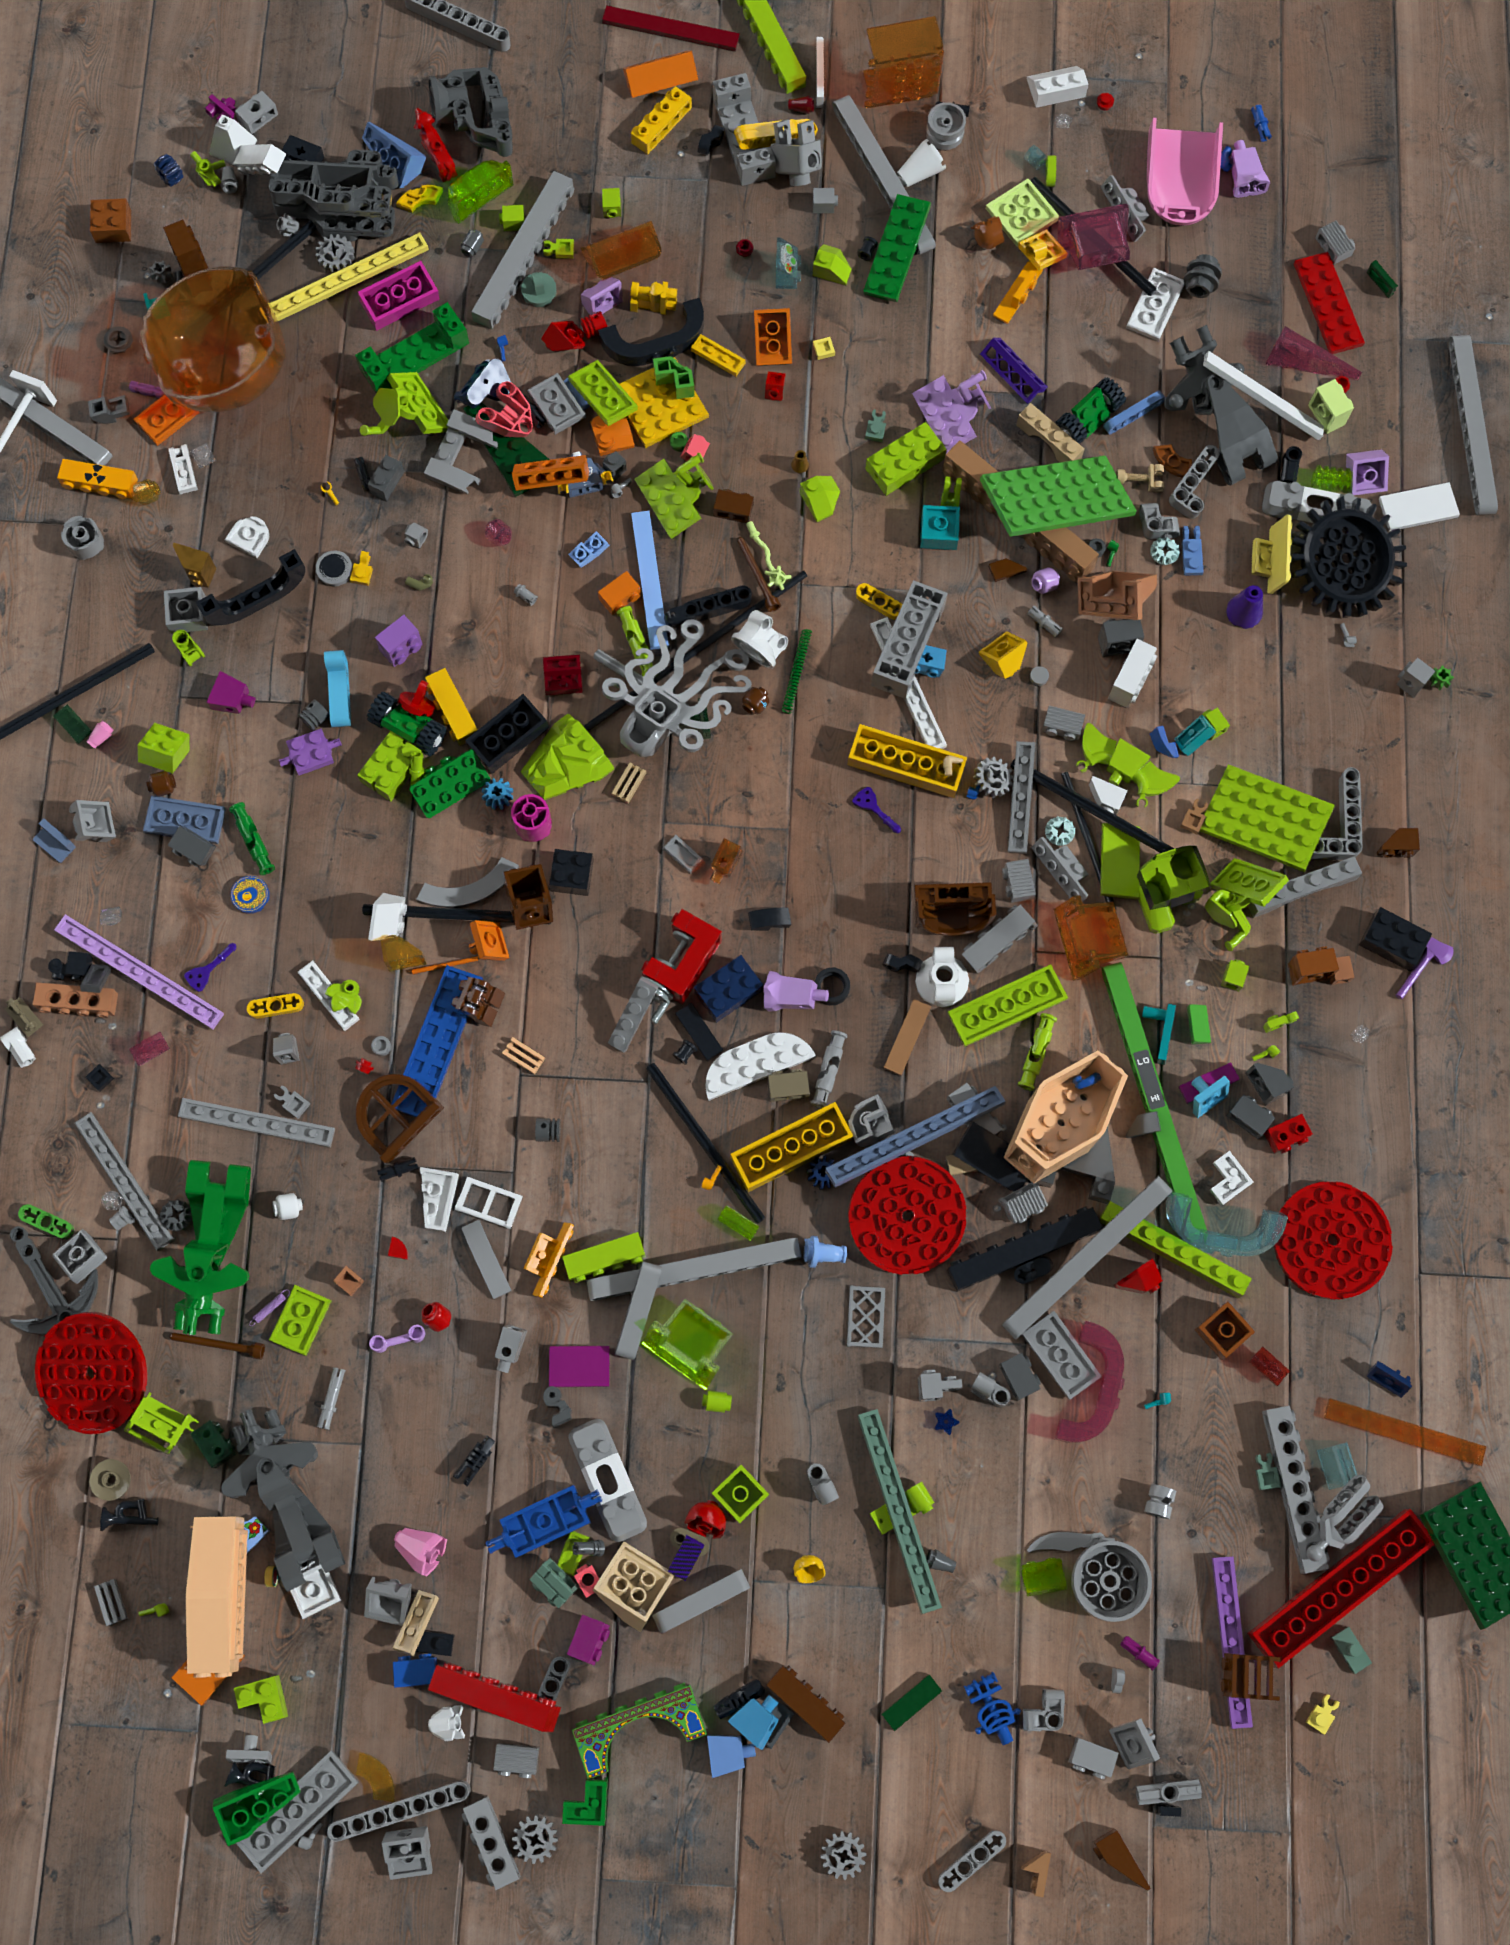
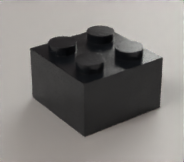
(571, 872)

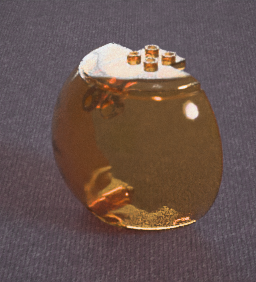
(213, 340)

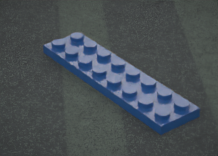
(435, 1042)

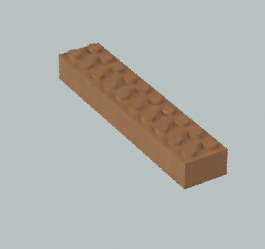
(1058, 545)

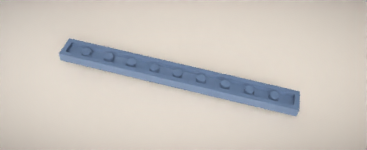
(914, 1136)

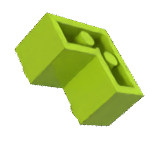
(268, 1695)

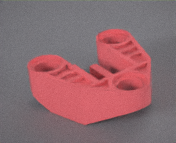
(513, 414)

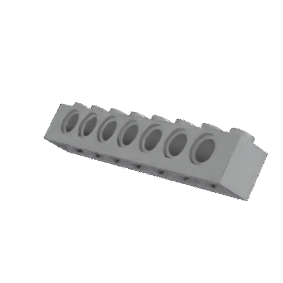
(1291, 1501)

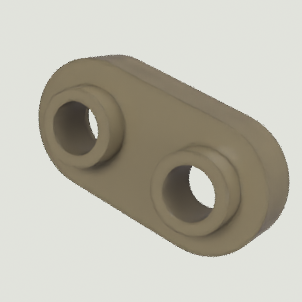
(684, 1532)

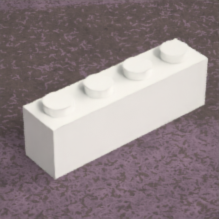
(259, 159)

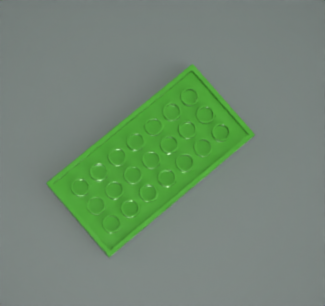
(1057, 495)

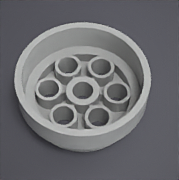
(1138, 1585)

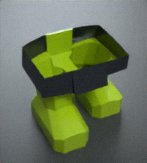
(1169, 883)

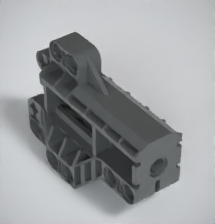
(338, 195)

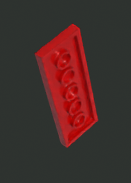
(1329, 303)

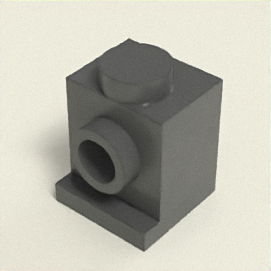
(613, 462)

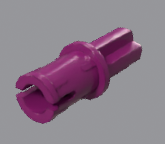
(1139, 1652)

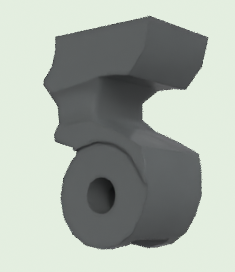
(553, 1399)

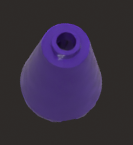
(1246, 607)

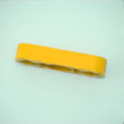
(878, 594)
(288, 999)

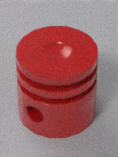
(592, 324)

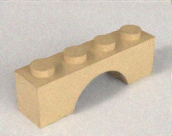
(1036, 423)

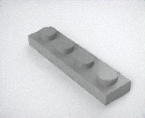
(633, 1015)

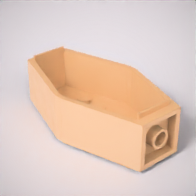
(1082, 1120)
(216, 1596)

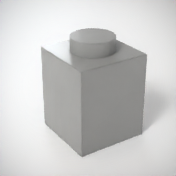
(824, 200)

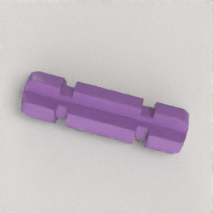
(145, 389)

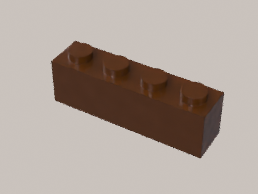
(805, 1703)

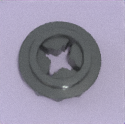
(112, 336)
(172, 1223)

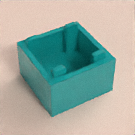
(940, 527)

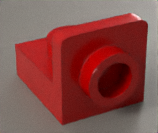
(774, 386)

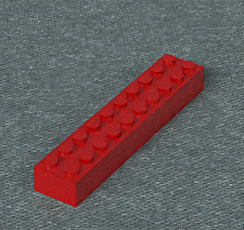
(1342, 1587)

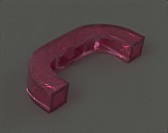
(1112, 1382)

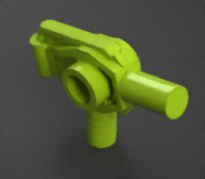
(206, 169)

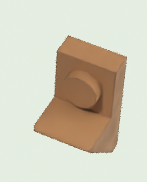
(1040, 1866)

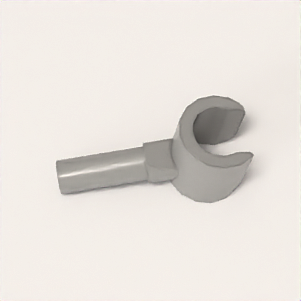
(616, 489)
(1349, 641)
(305, 1842)

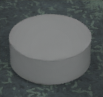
(1039, 676)
(381, 1046)

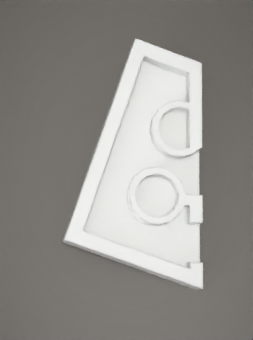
(438, 1195)

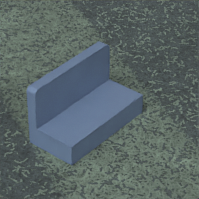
(53, 841)

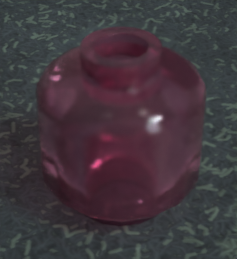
(498, 532)

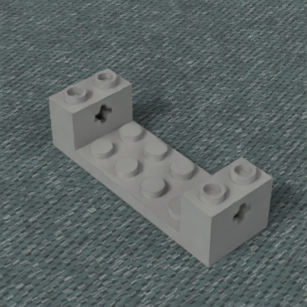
(736, 112)
(908, 639)

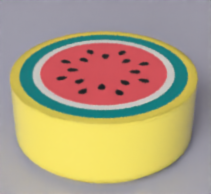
(271, 1576)

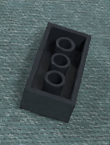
(507, 733)

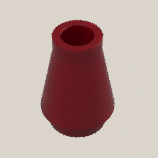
(801, 104)

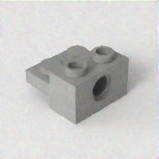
(932, 1388)
(407, 1852)

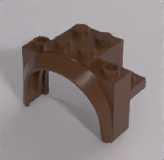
(953, 908)

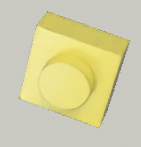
(823, 348)

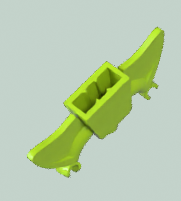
(1125, 764)

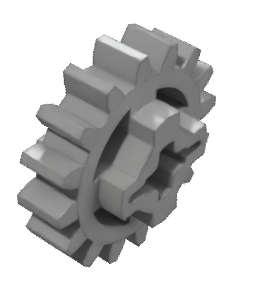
(326, 249)
(991, 768)
(525, 1834)
(846, 1845)

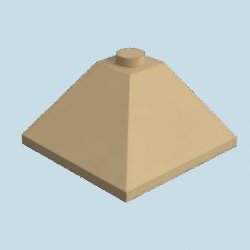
(633, 1585)

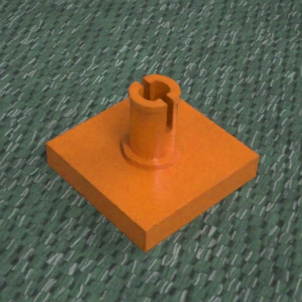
(488, 941)

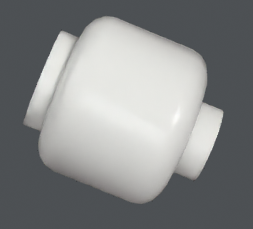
(287, 1206)

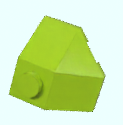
(831, 265)
(820, 496)

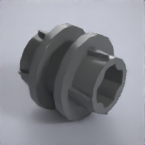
(1202, 276)

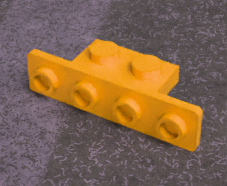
(1017, 293)
(545, 1256)

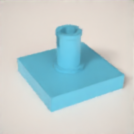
(1209, 1095)

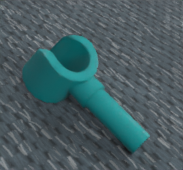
(1165, 1398)

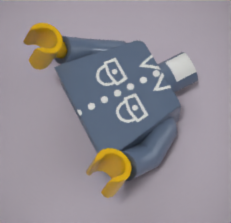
(594, 481)

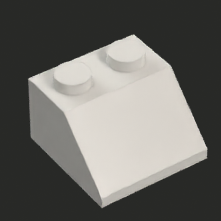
(387, 916)

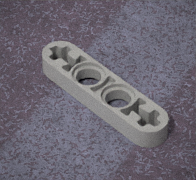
(973, 1862)

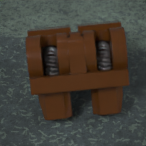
(477, 1000)

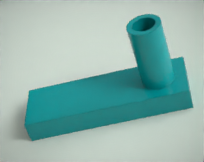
(1168, 1017)

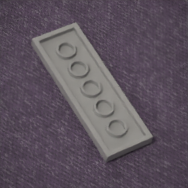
(320, 1791)

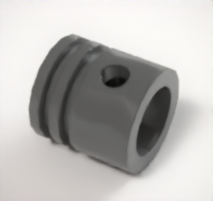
(313, 715)
(547, 1129)

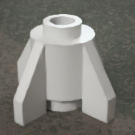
(447, 1723)

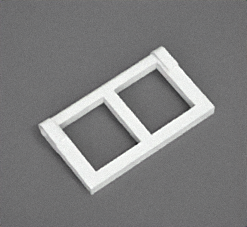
(493, 1190)

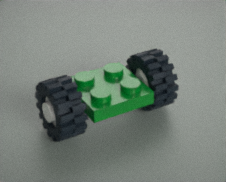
(1092, 410)
(387, 714)

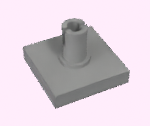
(1135, 1743)

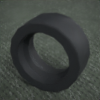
(842, 976)

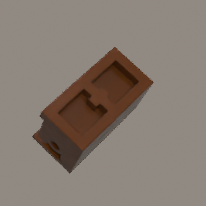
(733, 506)

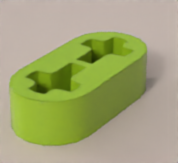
(1050, 175)

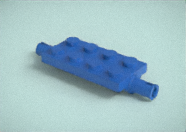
(544, 1521)

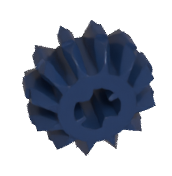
(168, 170)
(817, 1168)

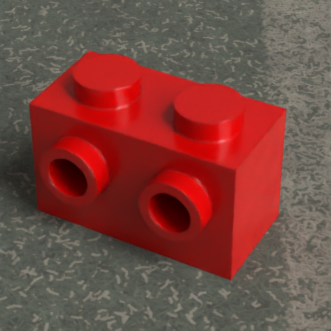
(1288, 1133)

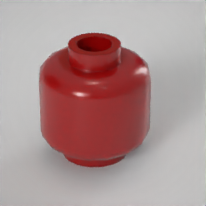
(436, 1316)

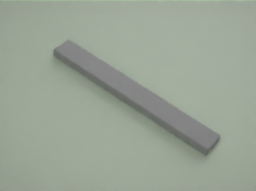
(256, 1122)
(124, 1181)

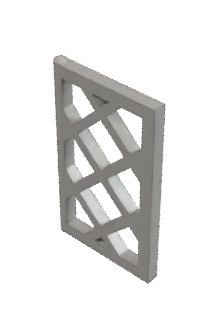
(880, 1307)

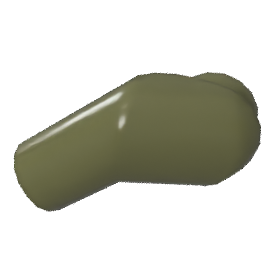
(420, 584)

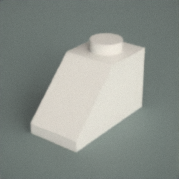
(1107, 794)

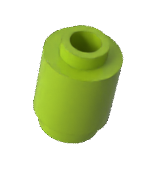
(717, 1401)

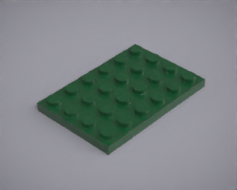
(1474, 1551)

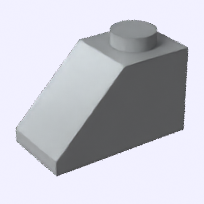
(285, 1048)

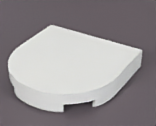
(249, 536)

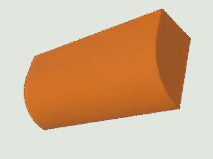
(660, 73)

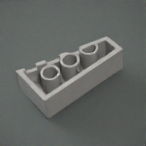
(999, 938)

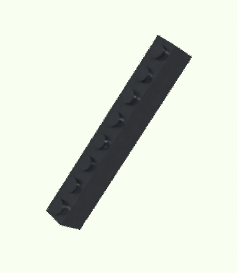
(1024, 1249)

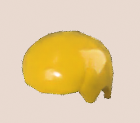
(809, 1569)

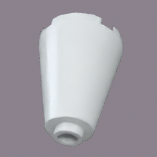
(921, 165)

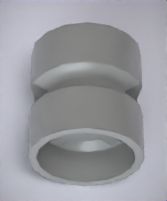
(1160, 1501)

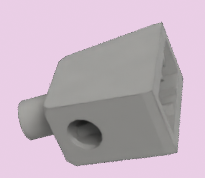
(513, 1338)

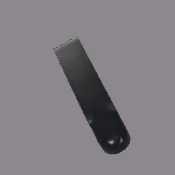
(714, 600)

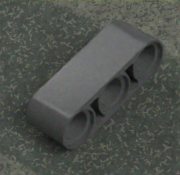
(558, 1677)

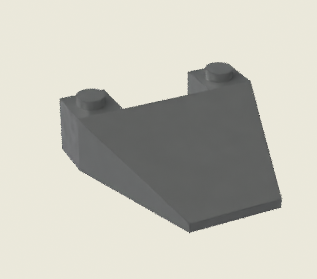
(1095, 1165)

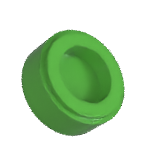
(678, 441)

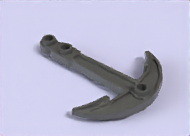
(50, 1290)

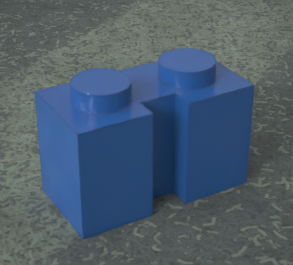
(413, 1672)

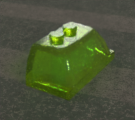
(478, 188)

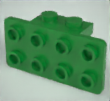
(449, 782)

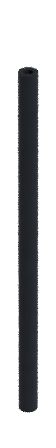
(1086, 834)

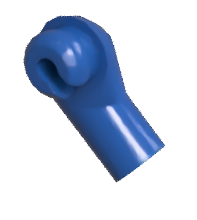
(1225, 162)
(1087, 1082)

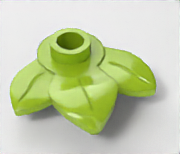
(343, 998)

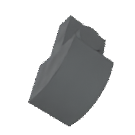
(107, 410)

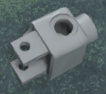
(796, 155)

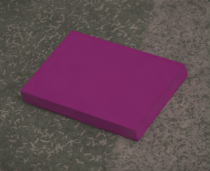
(579, 1366)

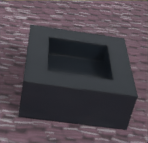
(99, 1077)
(1164, 1810)

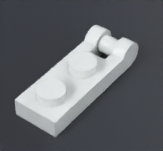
(183, 469)

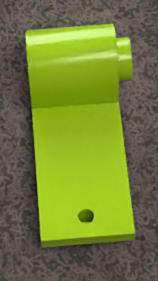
(918, 1500)

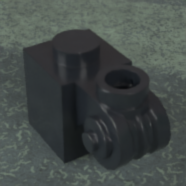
(75, 968)

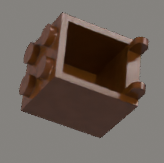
(531, 909)

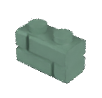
(553, 1583)

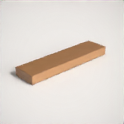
(907, 1037)

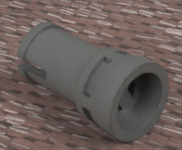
(591, 1548)

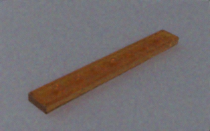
(1405, 1432)

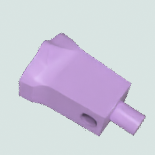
(1247, 171)
(791, 993)

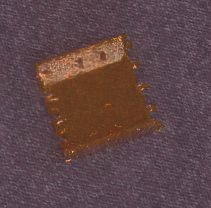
(904, 62)

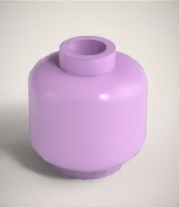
(1045, 580)

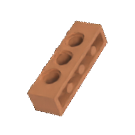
(46, 992)

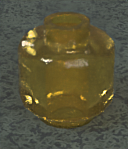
(146, 492)

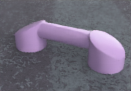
(379, 1344)

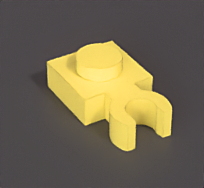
(1320, 1716)

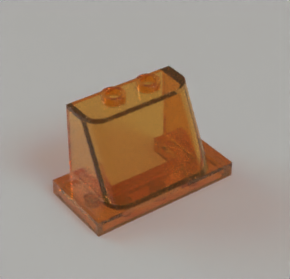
(1089, 935)

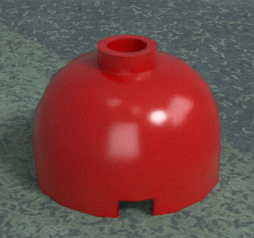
(706, 1518)

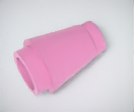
(99, 734)

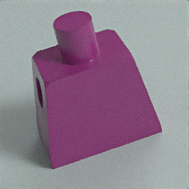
(229, 695)

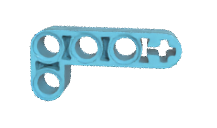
(338, 688)

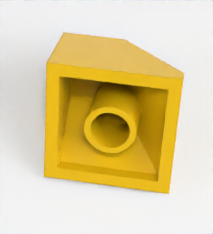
(1004, 654)

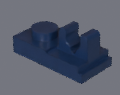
(1390, 1379)

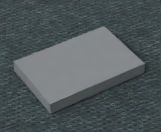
(556, 403)

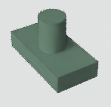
(1351, 1650)

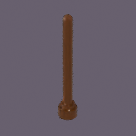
(771, 602)
(255, 1350)

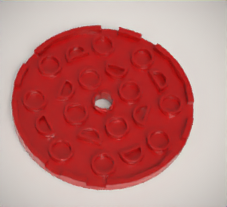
(1361, 1233)
(911, 1244)
(63, 1378)

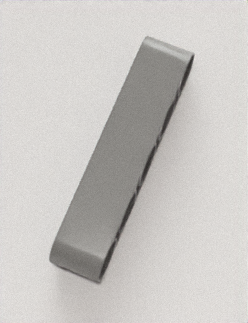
(638, 1310)
(701, 1601)

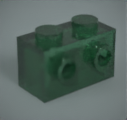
(213, 1443)

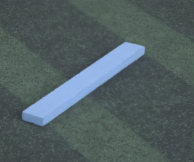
(649, 576)

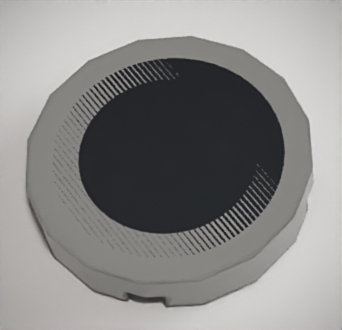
(334, 568)

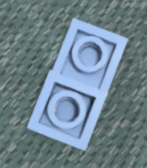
(589, 550)

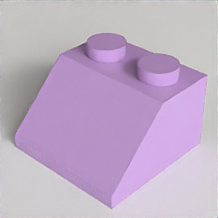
(602, 296)
(1368, 471)

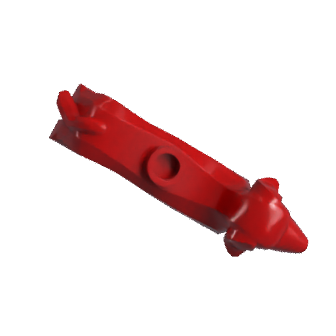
(434, 145)

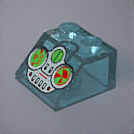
(786, 265)

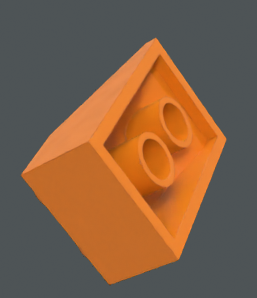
(773, 336)

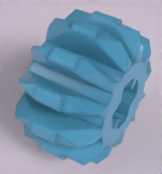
(490, 796)

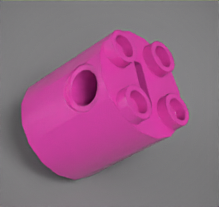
(531, 818)

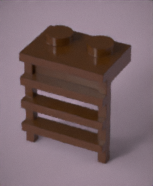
(1237, 1676)

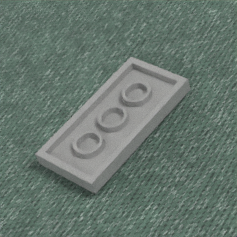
(1061, 1355)

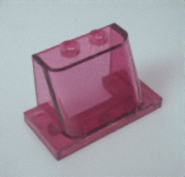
(1096, 236)

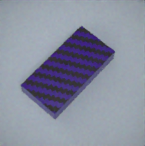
(686, 1558)

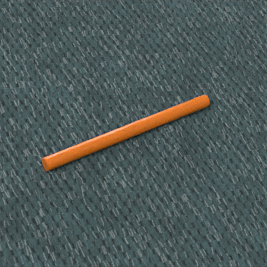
(443, 965)

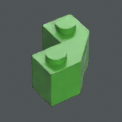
(669, 371)

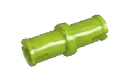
(416, 769)

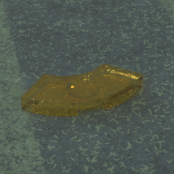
(378, 1776)

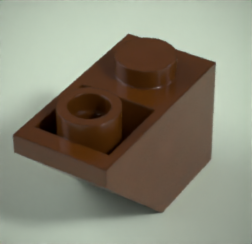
(1402, 842)

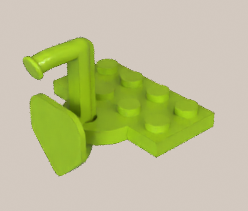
(410, 400)
(674, 493)
(1236, 888)

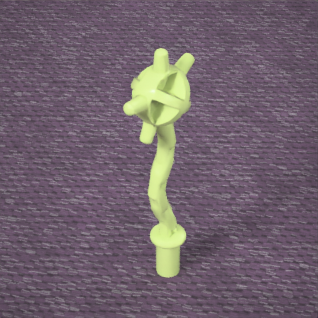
(776, 577)

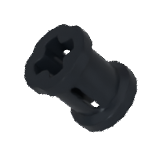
(867, 248)
(685, 1052)

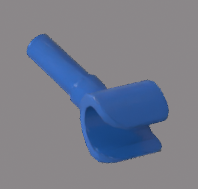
(502, 341)
(973, 792)

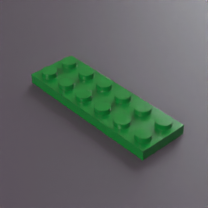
(897, 248)

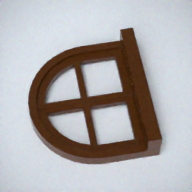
(410, 1130)

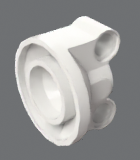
(760, 640)
(937, 992)

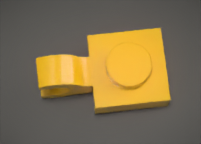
(362, 572)

